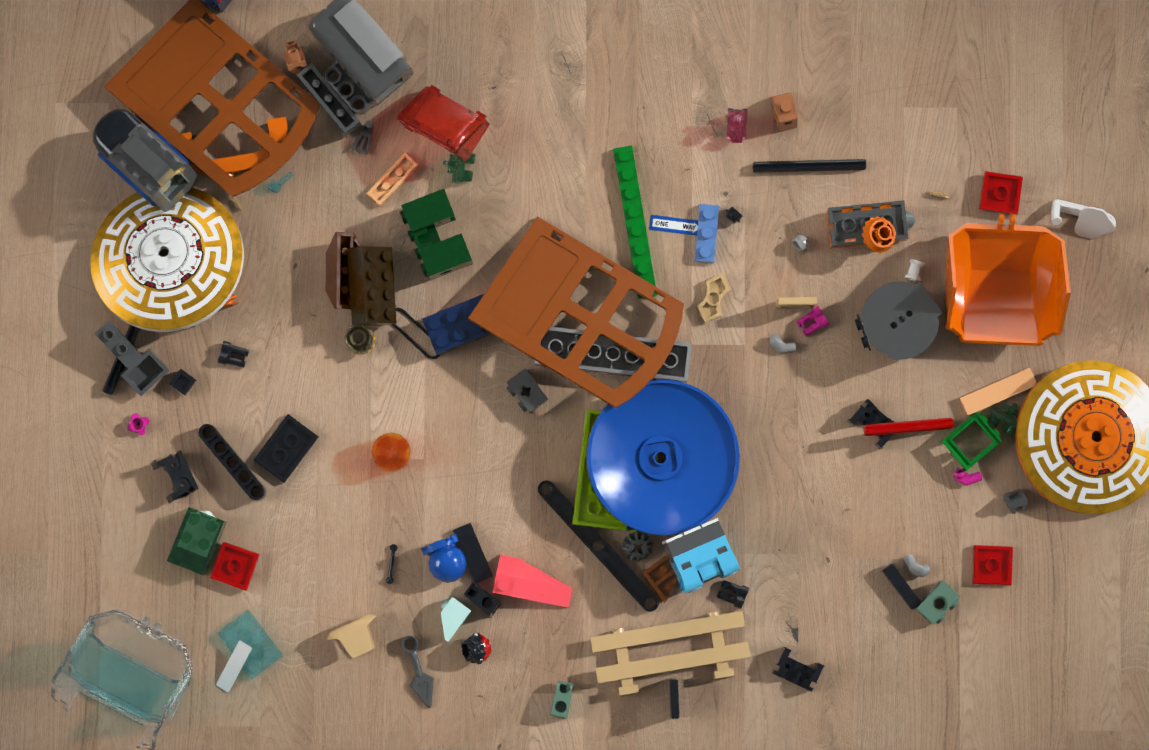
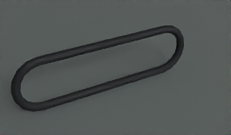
(403, 333)

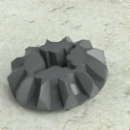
(639, 538)

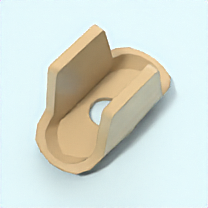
(355, 636)

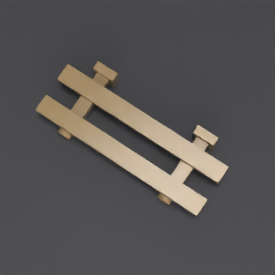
(718, 654)

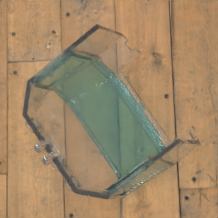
(127, 670)

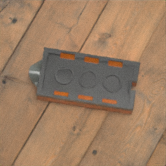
(849, 221)

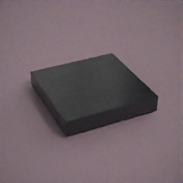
(674, 698)

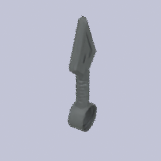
(422, 683)

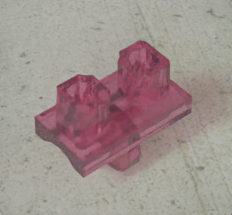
(736, 125)

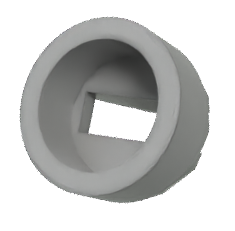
(800, 242)

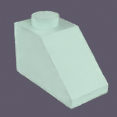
(453, 616)

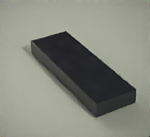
(473, 553)

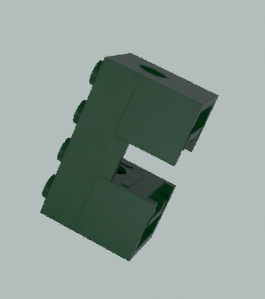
(423, 218)

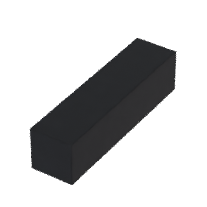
(901, 586)

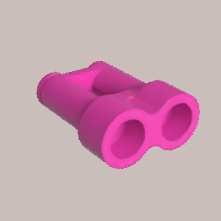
(818, 316)

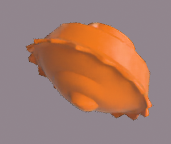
(878, 234)

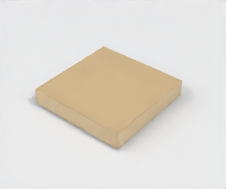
(796, 302)

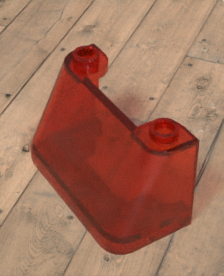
(444, 122)

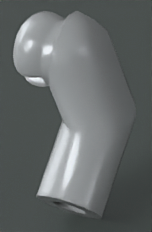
(914, 568)

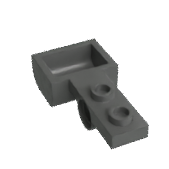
(142, 369)

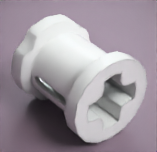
(915, 270)

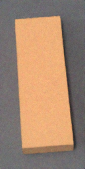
(392, 179)

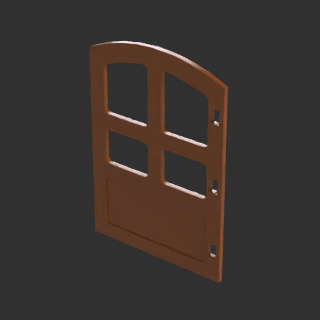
(180, 65)
(538, 287)

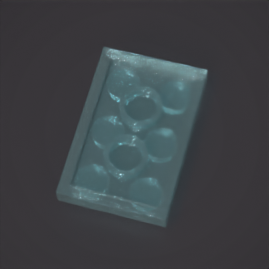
(249, 631)

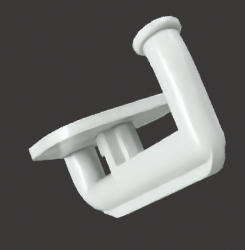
(1091, 221)

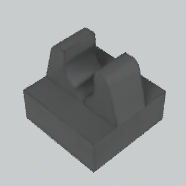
(1015, 499)

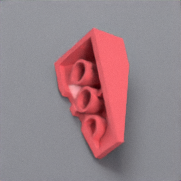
(524, 581)

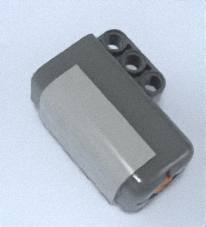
(361, 52)

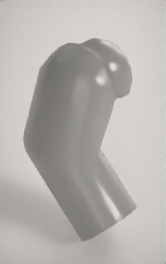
(781, 347)

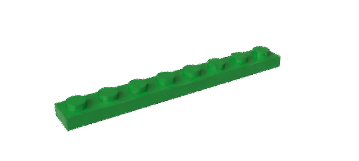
(634, 214)

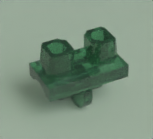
(457, 167)
(998, 414)

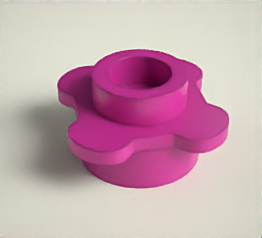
(133, 424)

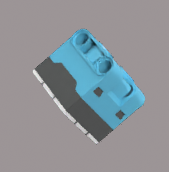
(700, 555)

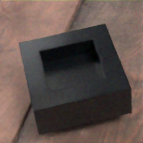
(183, 382)

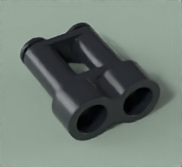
(225, 354)
(740, 596)

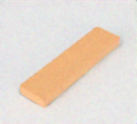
(998, 391)

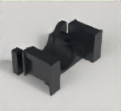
(875, 416)
(179, 475)
(797, 671)

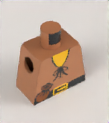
(784, 111)

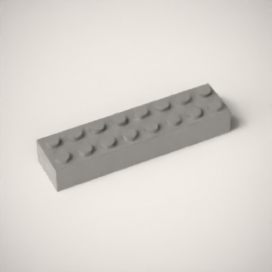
(613, 359)

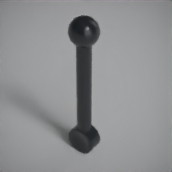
(389, 580)

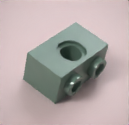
(927, 608)

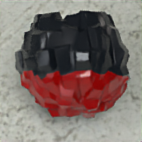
(476, 648)

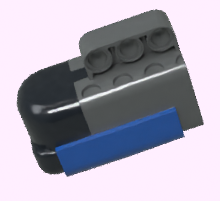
(143, 158)

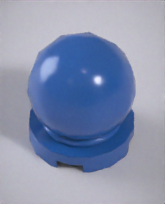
(446, 561)

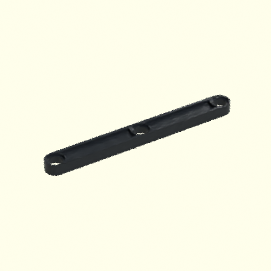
(607, 556)

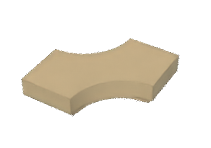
(710, 307)

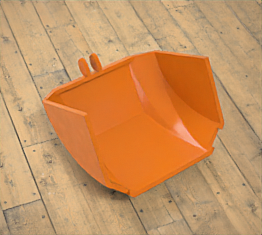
(1005, 283)

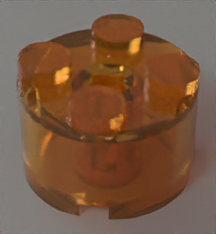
(383, 459)

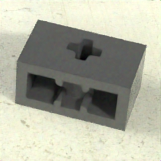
(536, 397)

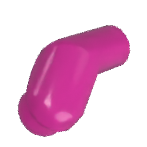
(966, 479)

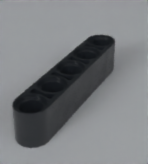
(226, 455)

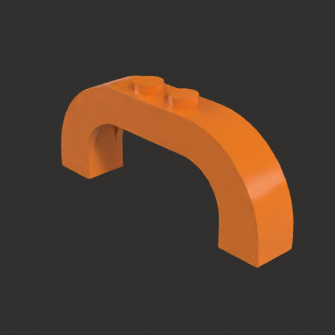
(242, 163)

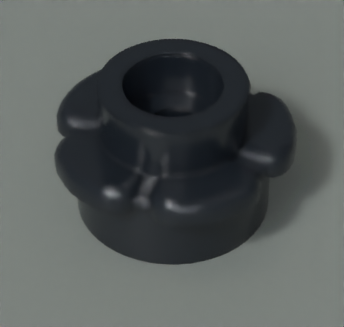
(733, 215)

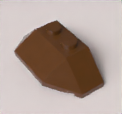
(337, 269)

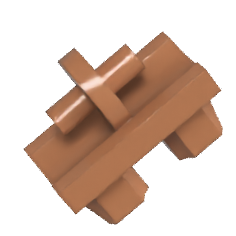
(295, 57)

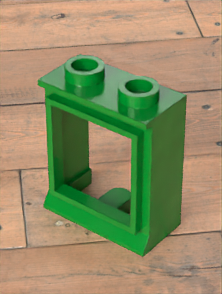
(957, 454)

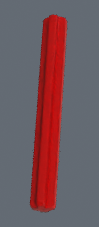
(908, 426)

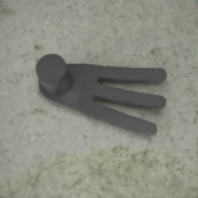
(367, 132)

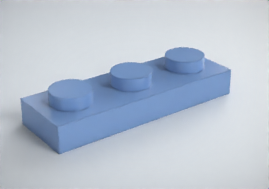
(706, 233)

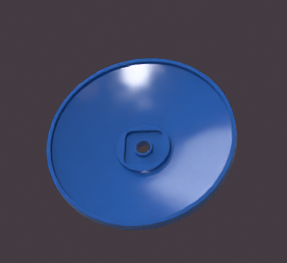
(697, 466)

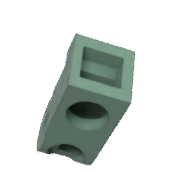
(562, 700)

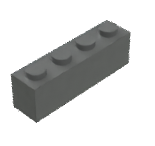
(329, 99)

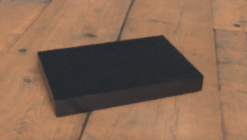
(286, 448)

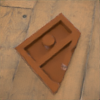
(661, 577)

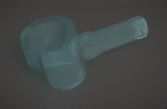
(276, 187)

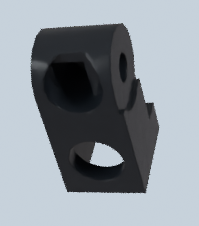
(482, 599)

